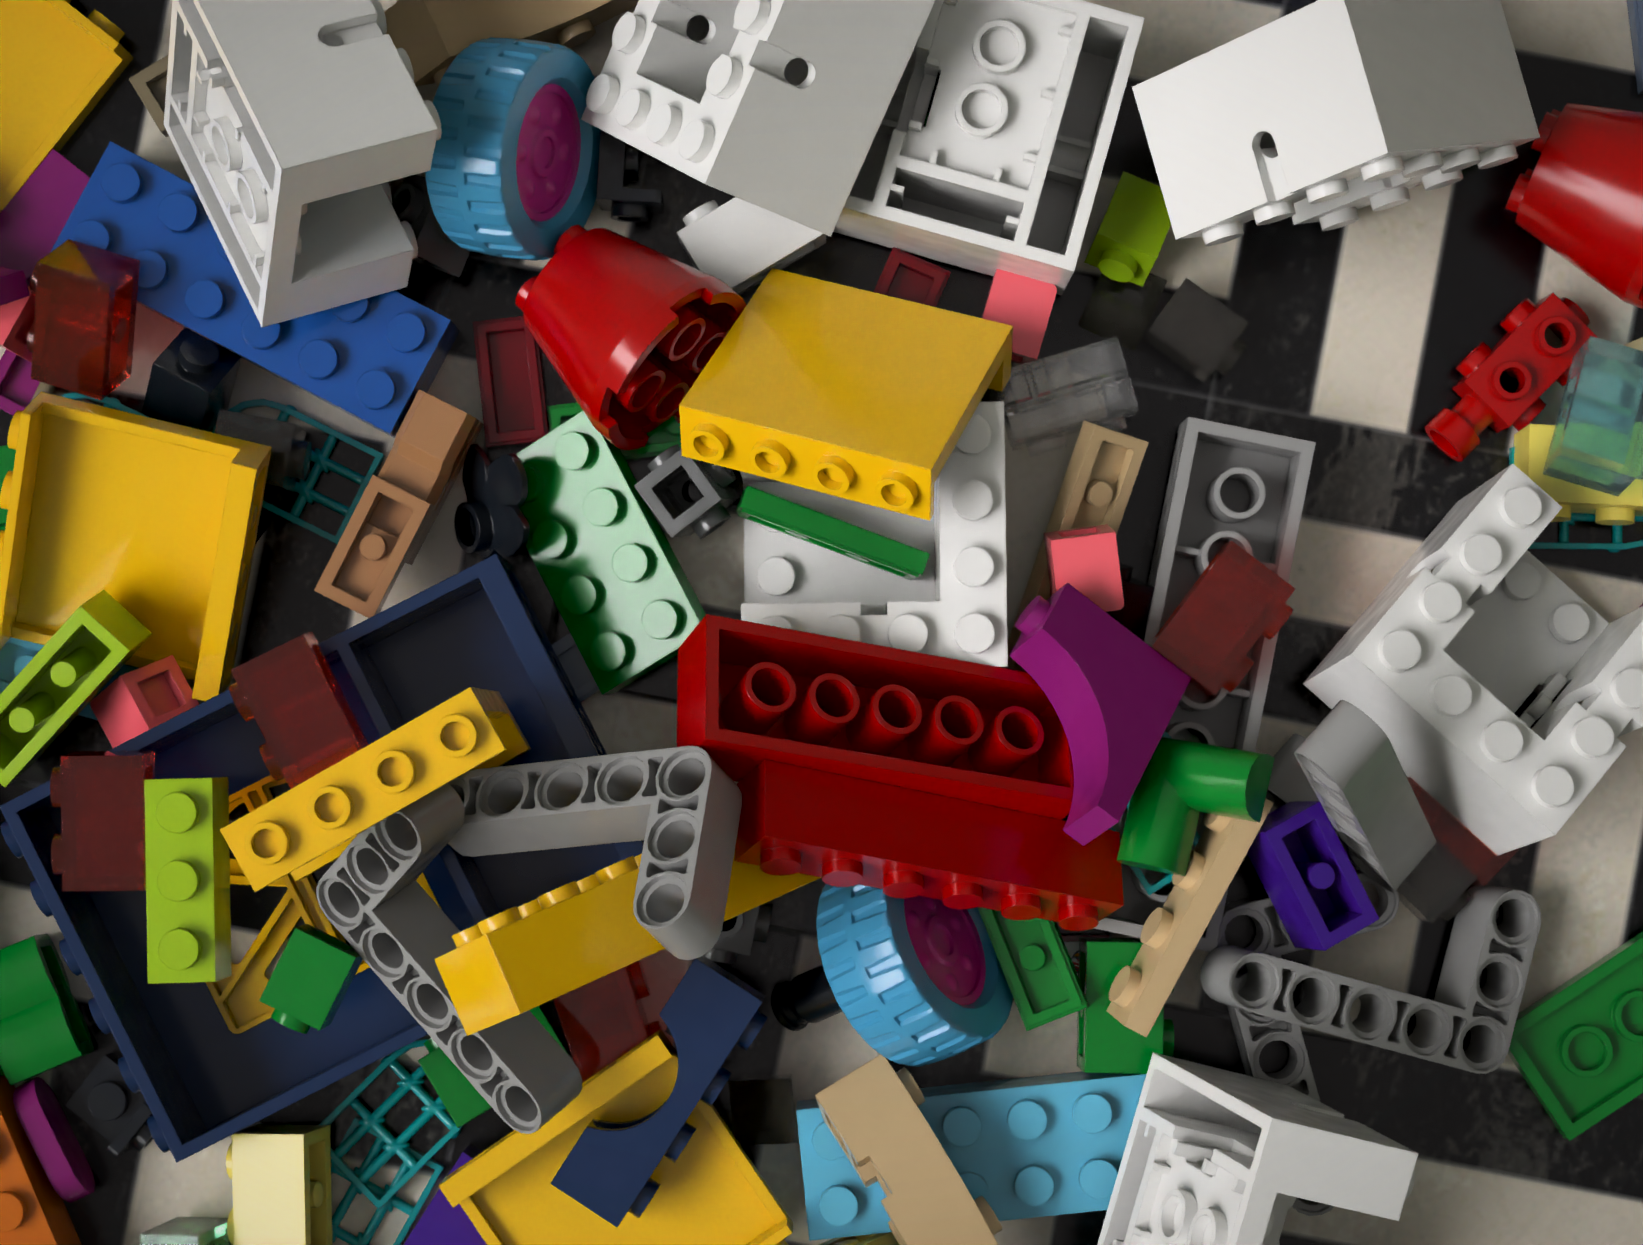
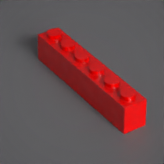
(925, 846)

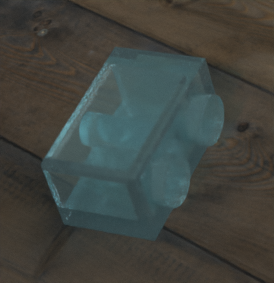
(1600, 419)

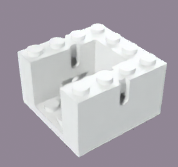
(758, 93)
(1334, 113)
(1007, 138)
(291, 139)
(947, 611)
(1463, 647)
(1229, 1155)

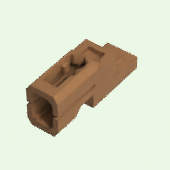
(399, 505)

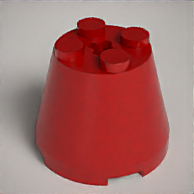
(1589, 194)
(625, 328)

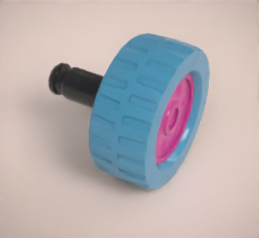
(513, 148)
(903, 973)

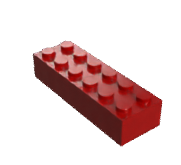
(871, 715)

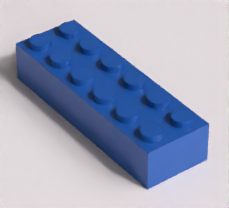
(353, 356)

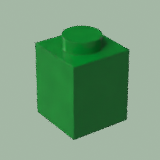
(310, 979)

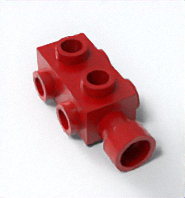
(1524, 357)

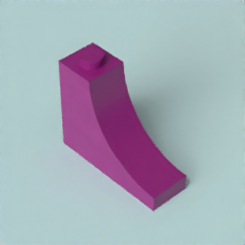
(1108, 695)

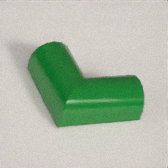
(1177, 787)

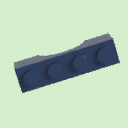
(615, 1159)

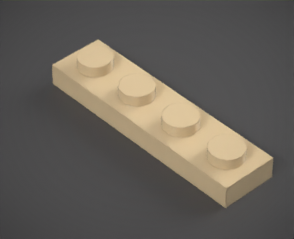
(1091, 495)
(1177, 927)

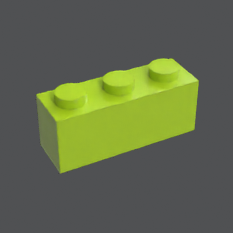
(64, 680)
(187, 880)

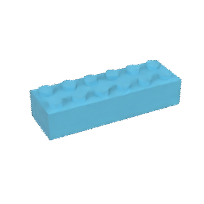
(1017, 1142)

